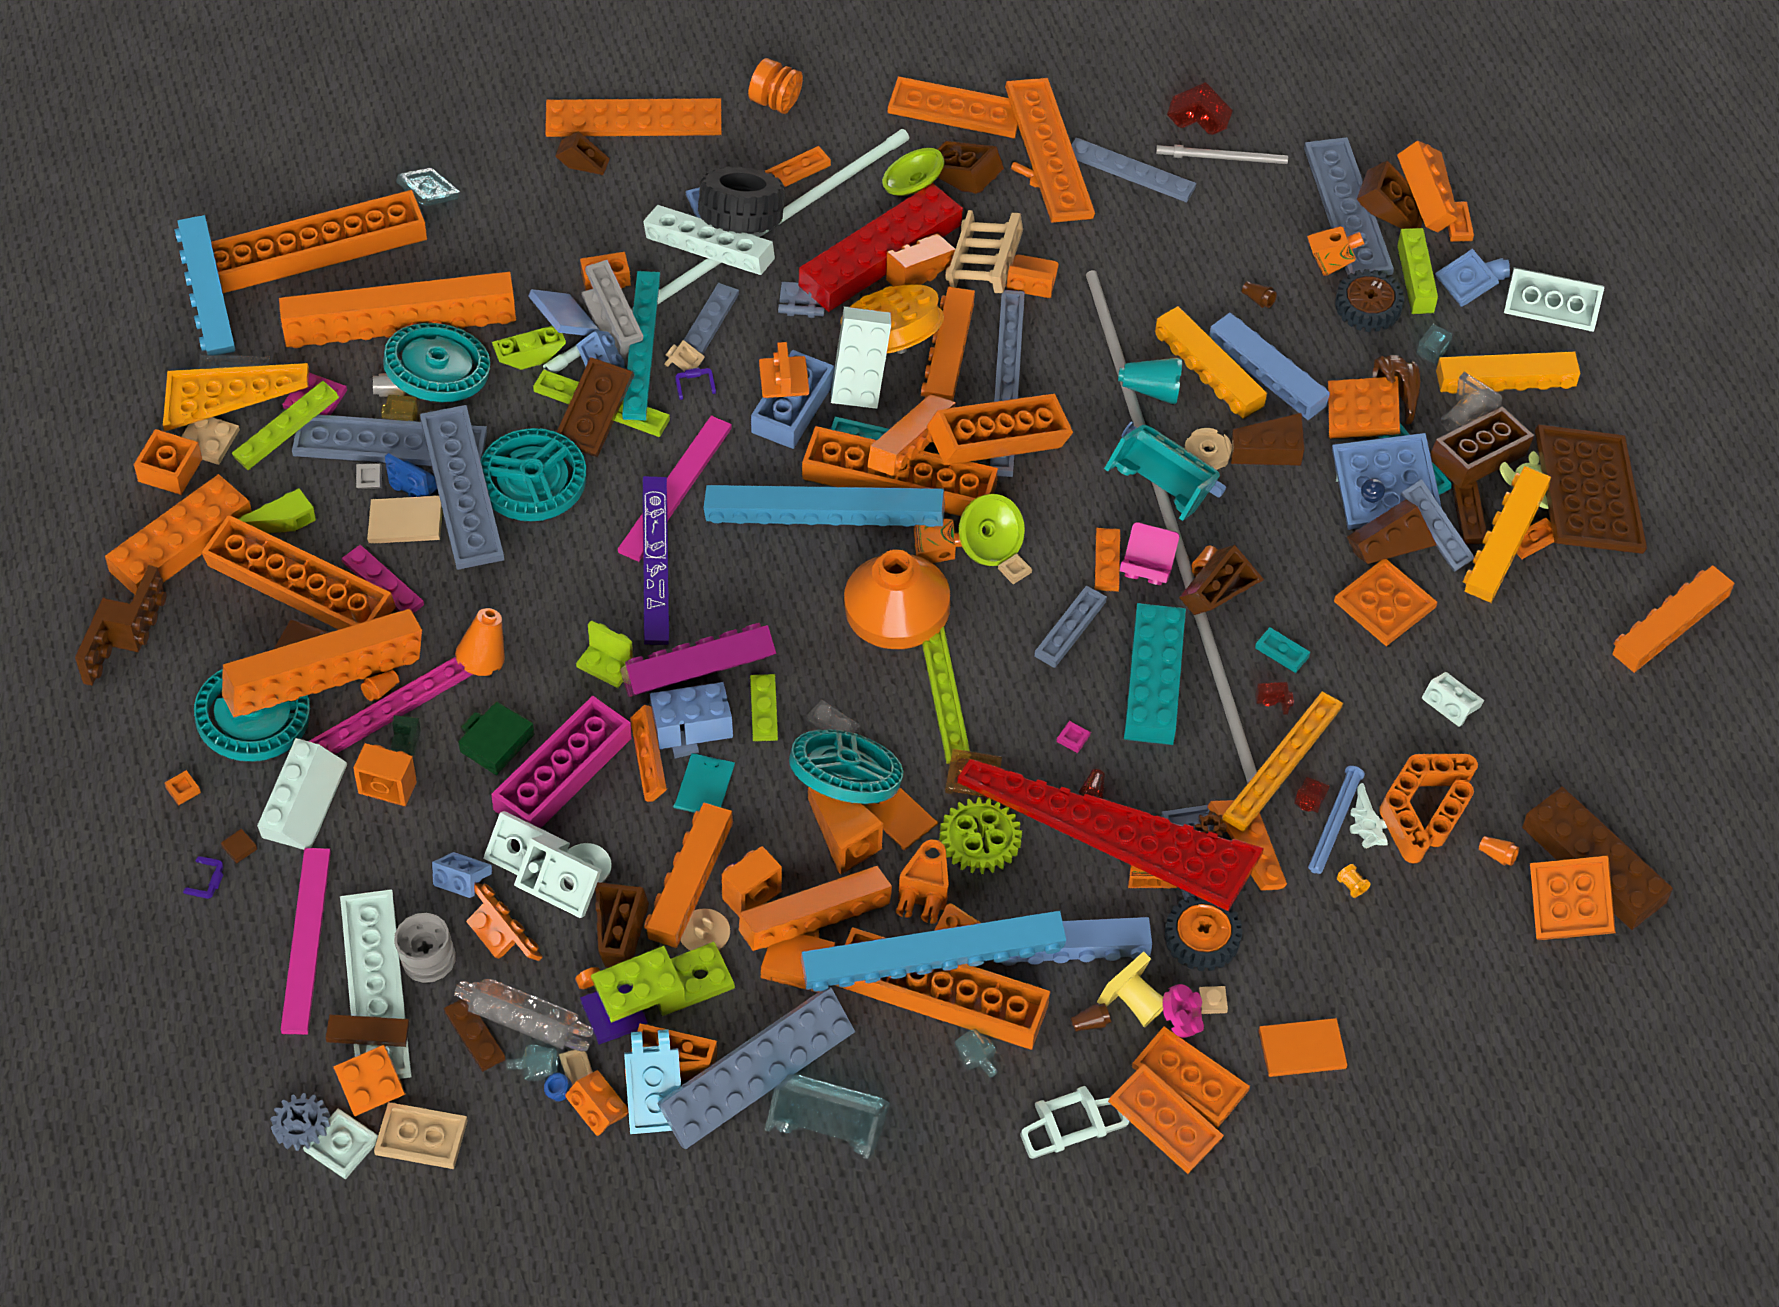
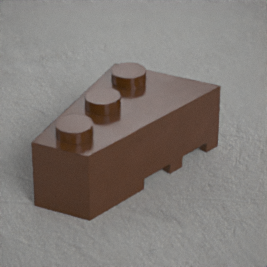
(1392, 534)
(620, 921)

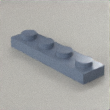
(711, 317)
(1445, 535)
(1070, 626)

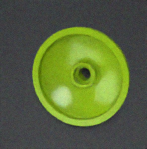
(913, 172)
(1003, 529)

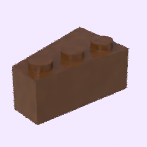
(1269, 442)
(1220, 580)

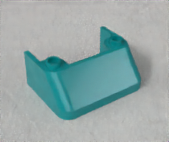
(1166, 466)

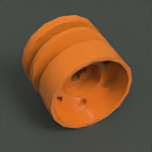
(775, 85)

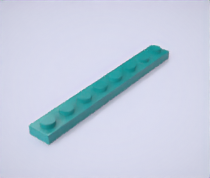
(641, 353)

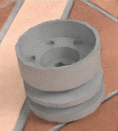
(423, 935)

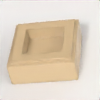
(1015, 568)

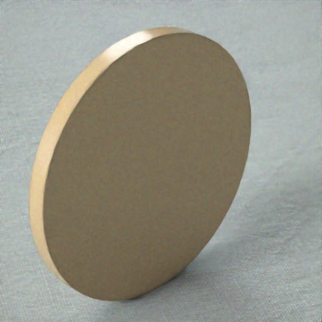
(706, 927)

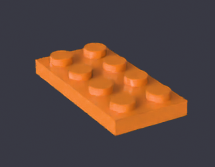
(1193, 1076)
(1165, 1118)

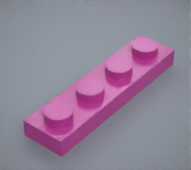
(373, 571)

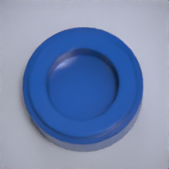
(557, 1086)

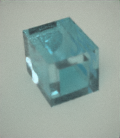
(1434, 344)

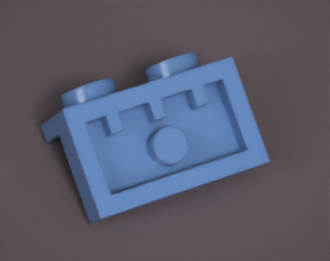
(601, 347)
(459, 873)

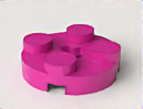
(1183, 1010)

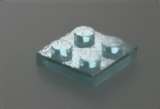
(428, 186)

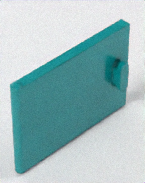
(704, 783)

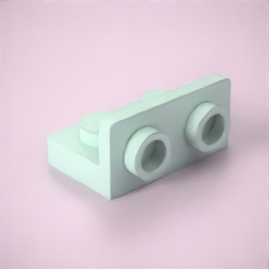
(1451, 698)

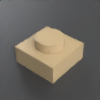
(1213, 999)

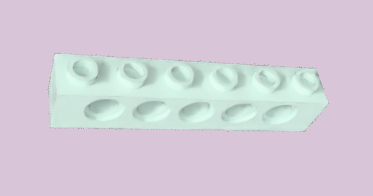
(697, 237)

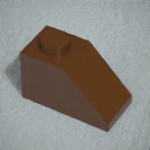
(581, 154)

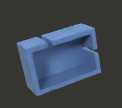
(700, 709)

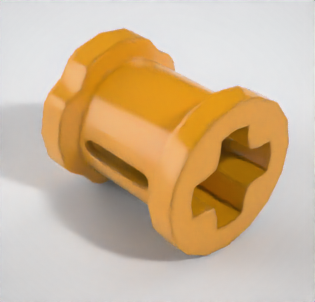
(1353, 880)

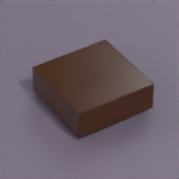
(238, 846)

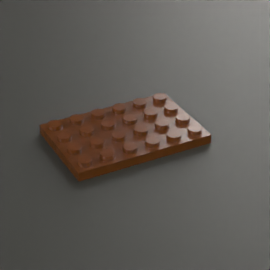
(1590, 489)

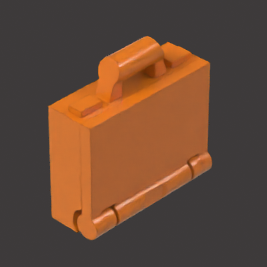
(783, 959)

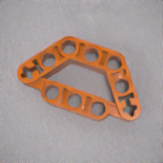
(1455, 772)

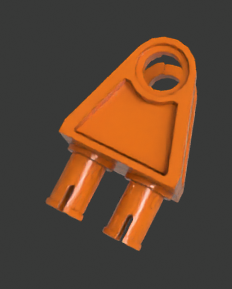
(924, 883)

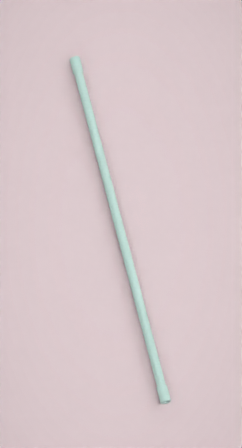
(891, 143)

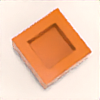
(182, 787)

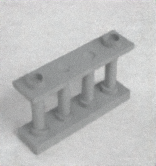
(611, 308)

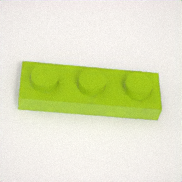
(764, 707)

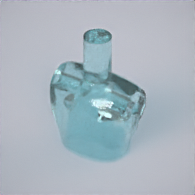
(976, 1051)
(537, 1062)

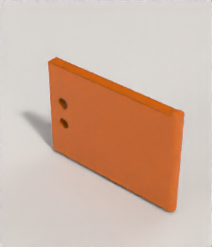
(902, 818)

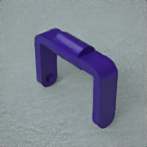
(692, 373)
(214, 882)

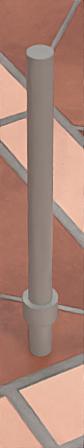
(1179, 151)

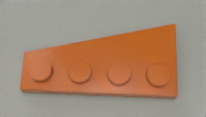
(1267, 871)

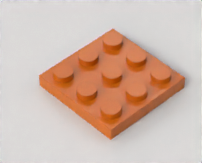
(1363, 407)
(1385, 602)
(1572, 898)

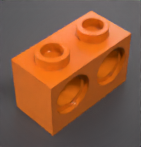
(618, 265)

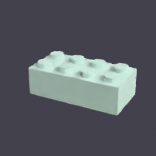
(860, 357)

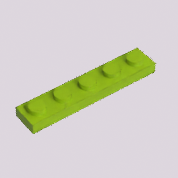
(285, 425)

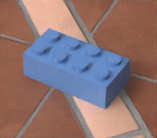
(788, 417)

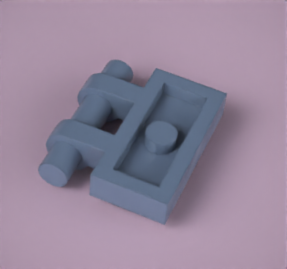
(793, 295)

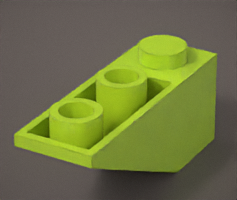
(283, 514)

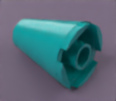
(1153, 378)

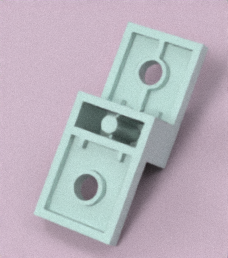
(542, 864)

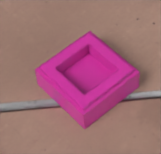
(1073, 736)

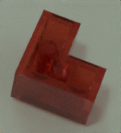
(1202, 106)

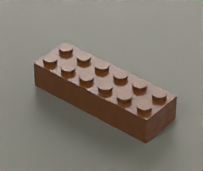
(1573, 832)

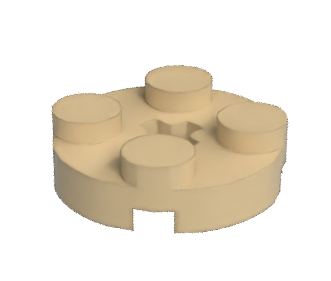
(1210, 438)

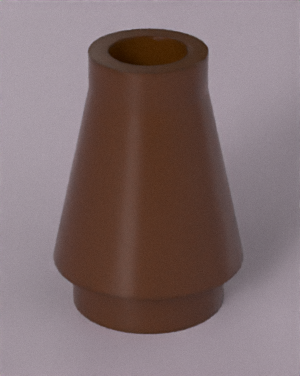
(1260, 294)
(1091, 1018)

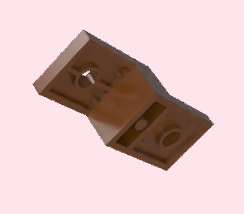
(120, 626)

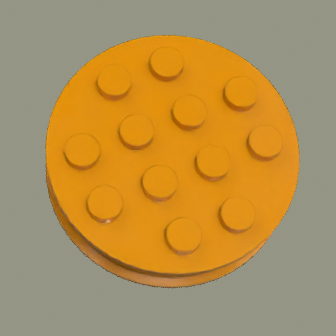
(912, 313)

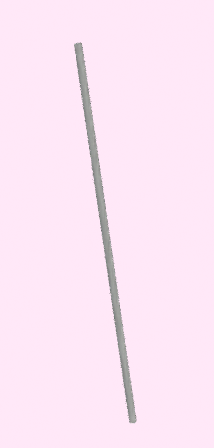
(1181, 554)

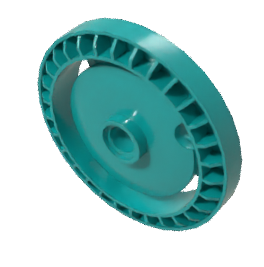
(436, 362)
(534, 474)
(253, 731)
(846, 766)

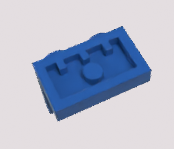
(409, 478)

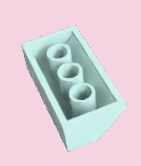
(1553, 299)
(301, 795)

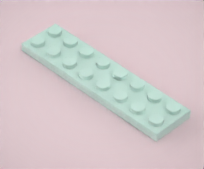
(374, 965)

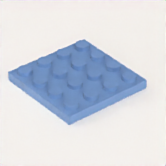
(1393, 461)

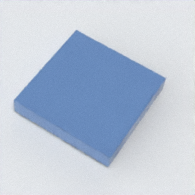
(1467, 278)

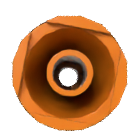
(482, 644)

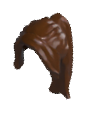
(1408, 380)

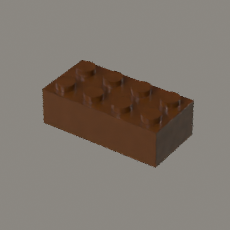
(1481, 447)

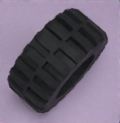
(741, 200)

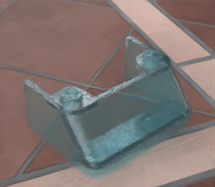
(829, 1111)

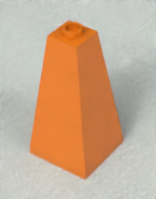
(847, 828)

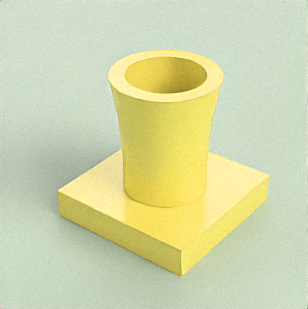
(1134, 991)

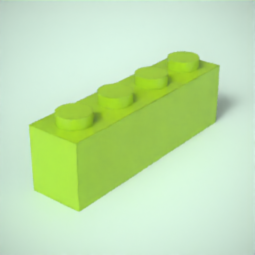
(1417, 271)

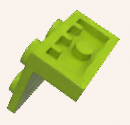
(605, 654)

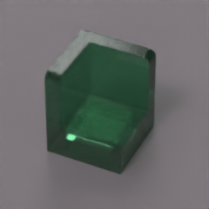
(406, 734)

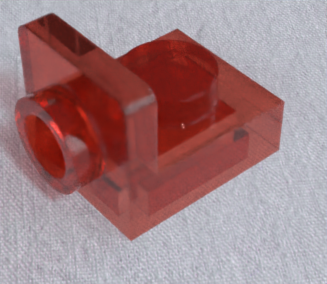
(1274, 693)
(1311, 795)

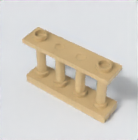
(1002, 261)

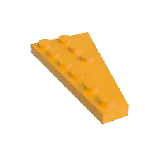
(215, 391)

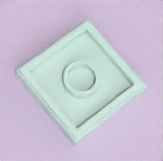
(344, 1144)

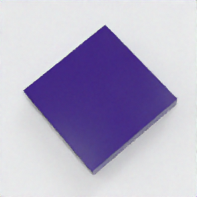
(600, 1022)

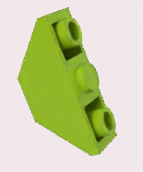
(529, 348)

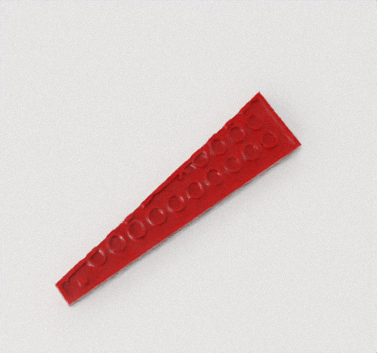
(1174, 853)

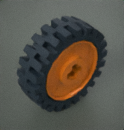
(1196, 947)

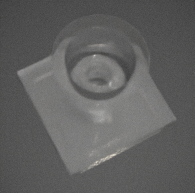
(1473, 402)

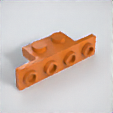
(497, 928)

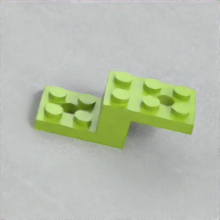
(662, 981)

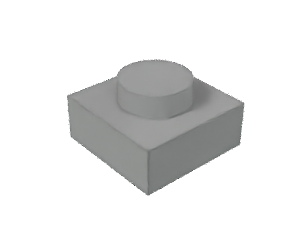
(368, 476)

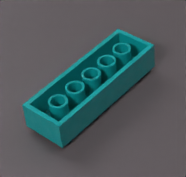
(1155, 674)

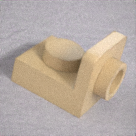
(684, 356)

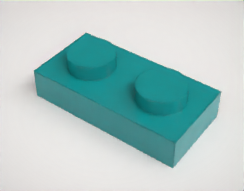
(1282, 650)

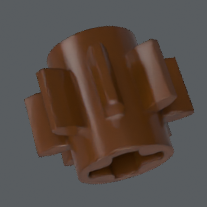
(1211, 819)

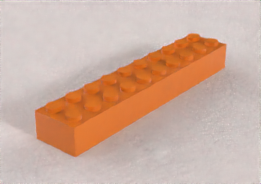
(318, 241)
(387, 309)

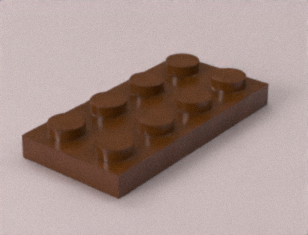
(595, 405)

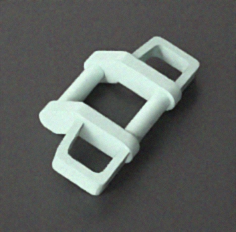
(1058, 1143)

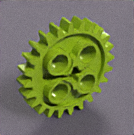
(1002, 830)

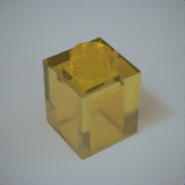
(400, 408)

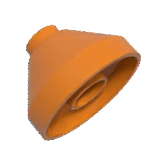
(897, 600)

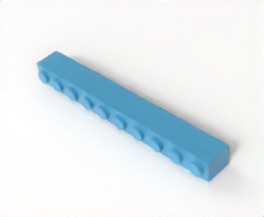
(824, 505)
(933, 950)

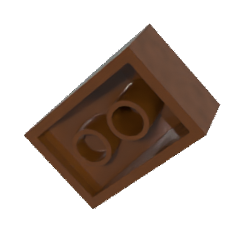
(969, 165)
(1389, 197)

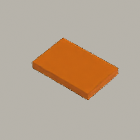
(1302, 1047)

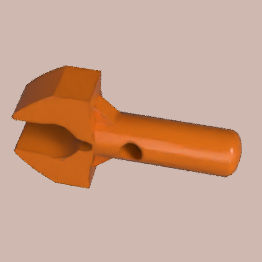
(1026, 172)

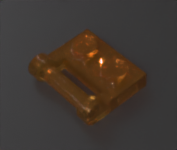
(958, 761)

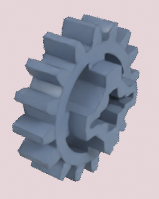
(300, 1121)

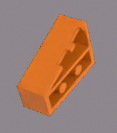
(919, 262)
(694, 1051)

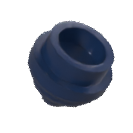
(1373, 490)

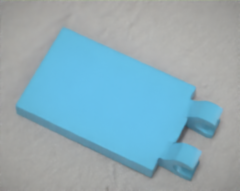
(650, 1077)

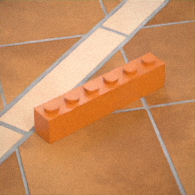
(949, 344)
(906, 437)
(1672, 618)
(689, 875)
(815, 908)

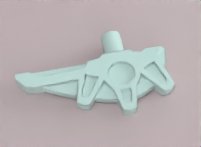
(1367, 823)

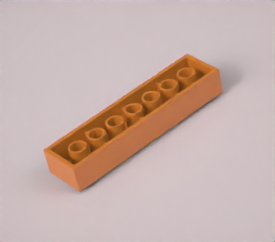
(843, 458)
(294, 576)
(321, 662)
(964, 998)

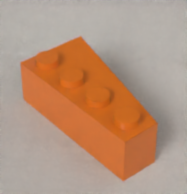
(1429, 185)

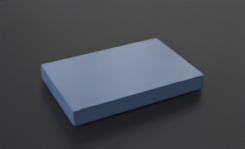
(563, 312)

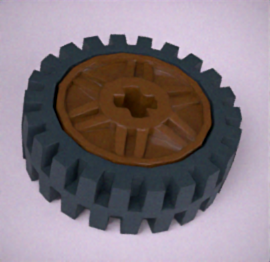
(1369, 300)

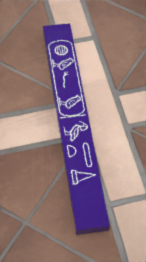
(655, 561)

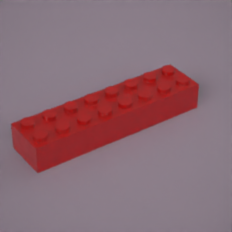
(863, 255)

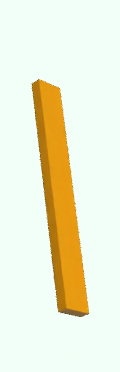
(1282, 761)

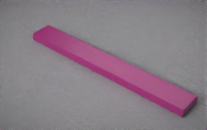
(681, 479)
(396, 704)
(305, 941)

